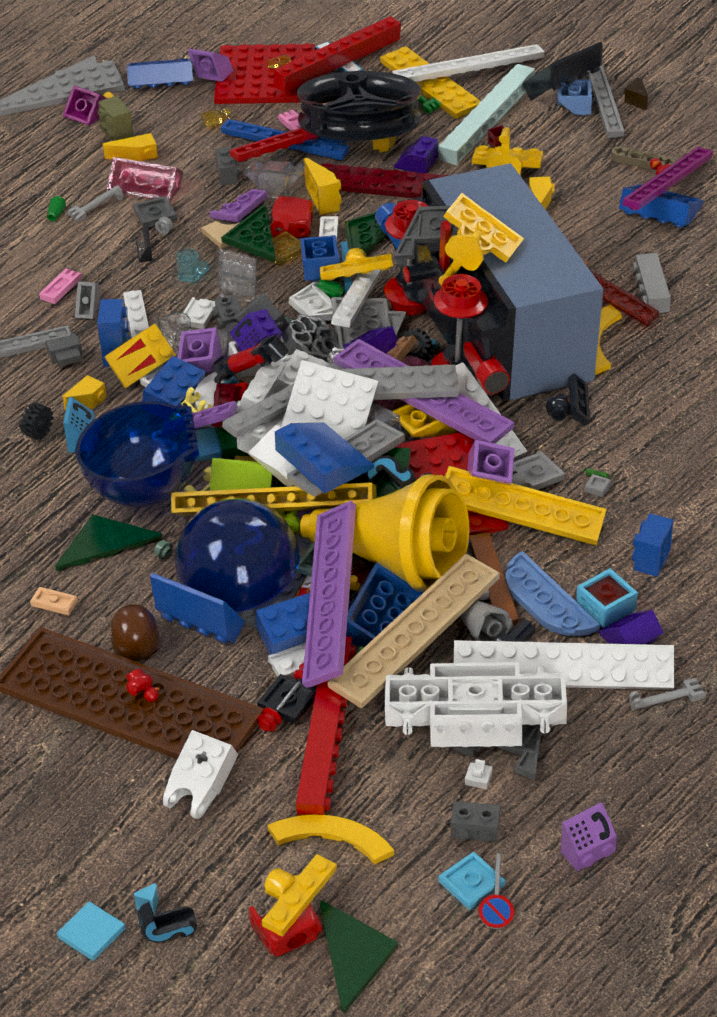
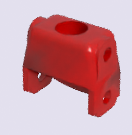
(293, 216)
(302, 931)

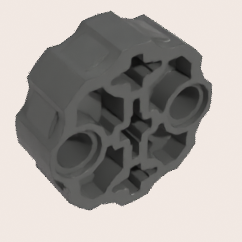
(310, 336)

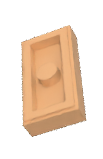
(54, 601)

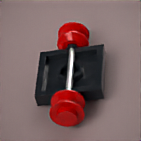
(286, 700)

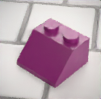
(83, 105)

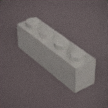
(651, 281)

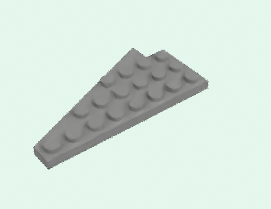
(57, 88)
(372, 315)

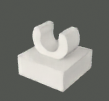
(478, 774)

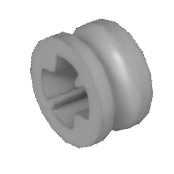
(163, 225)

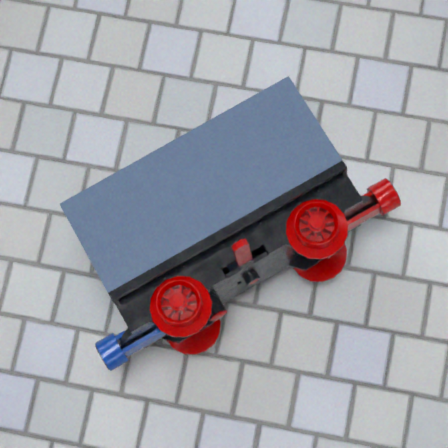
(512, 322)

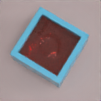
(607, 597)

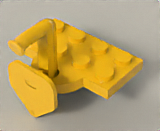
(504, 155)
(477, 235)

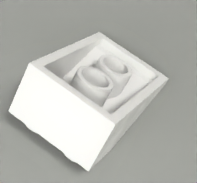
(270, 459)

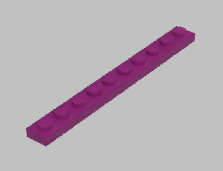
(667, 178)

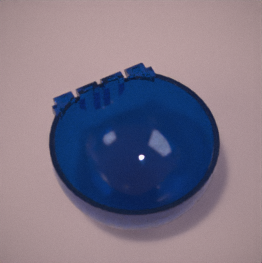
(139, 452)
(237, 553)

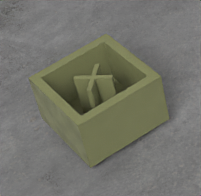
(115, 119)

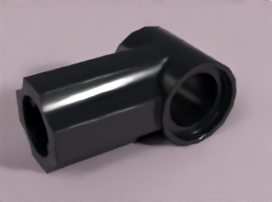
(519, 633)

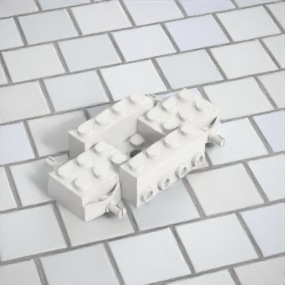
(267, 382)
(475, 702)

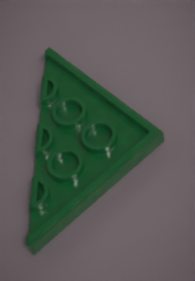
(363, 232)
(253, 235)
(104, 538)
(354, 951)

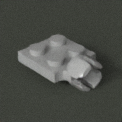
(536, 472)

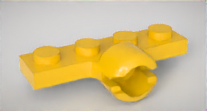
(355, 263)
(294, 892)

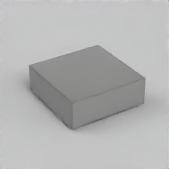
(597, 485)

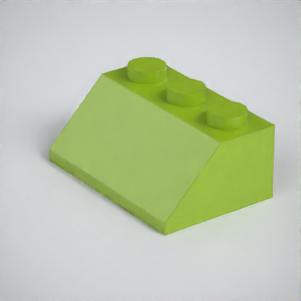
(238, 474)

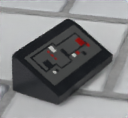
(144, 246)

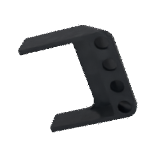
(565, 71)

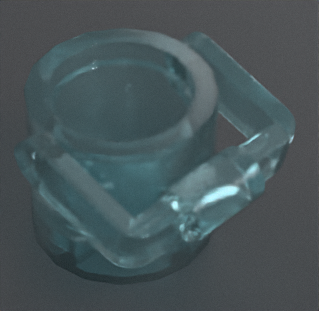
(189, 265)

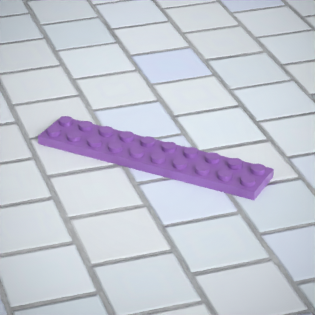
(457, 412)
(329, 595)

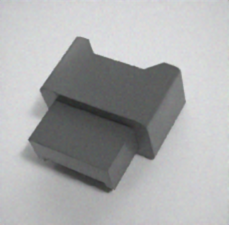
(65, 350)

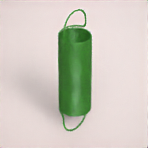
(589, 472)

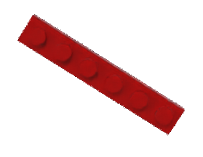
(271, 144)

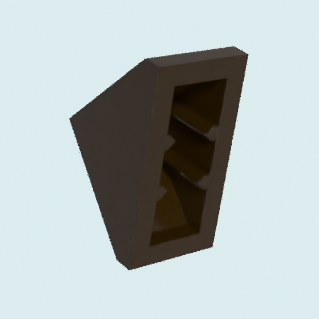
(636, 94)

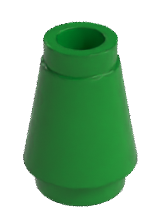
(56, 207)
(330, 288)

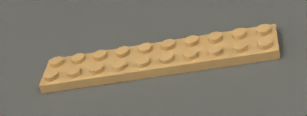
(413, 630)

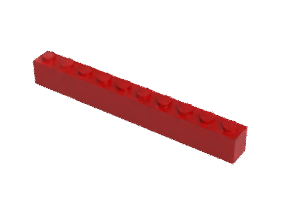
(336, 54)
(322, 747)

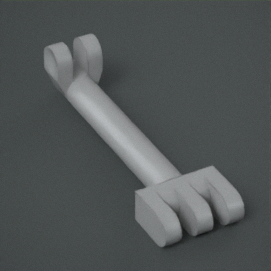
(79, 214)
(690, 688)

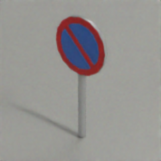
(496, 909)

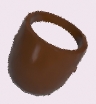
(134, 632)

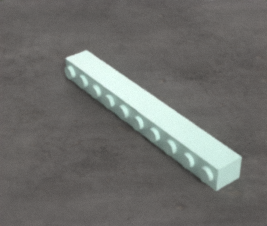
(485, 115)

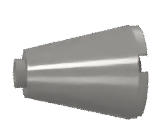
(486, 621)

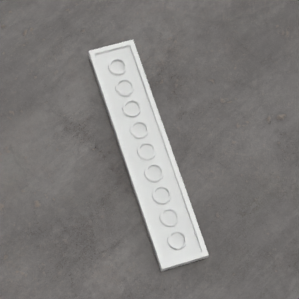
(582, 663)

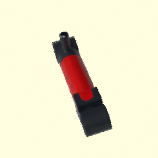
(262, 354)

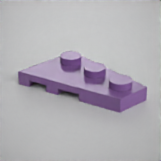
(244, 205)

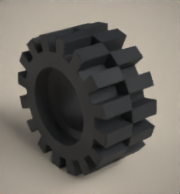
(425, 340)
(36, 421)

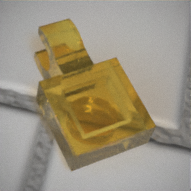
(215, 117)

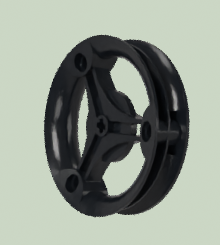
(365, 105)

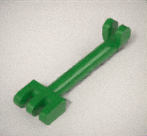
(429, 105)

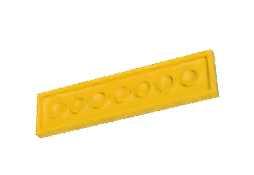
(452, 96)
(529, 507)

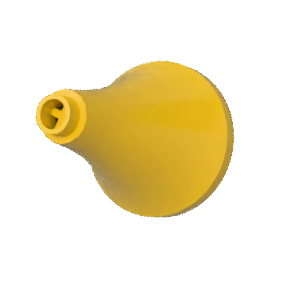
(410, 531)

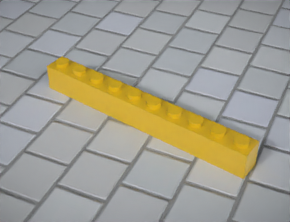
(277, 498)

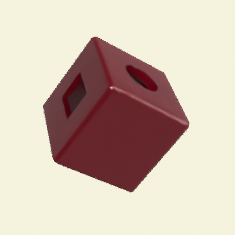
(493, 136)

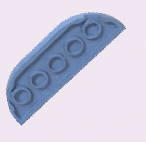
(546, 599)

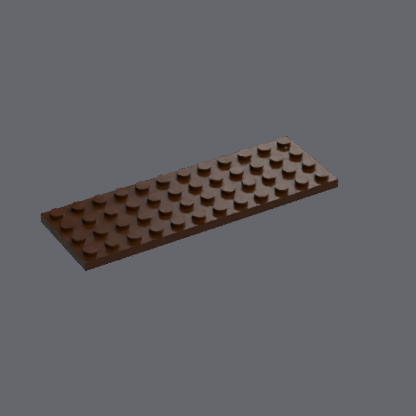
(92, 689)

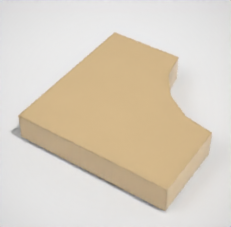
(215, 231)

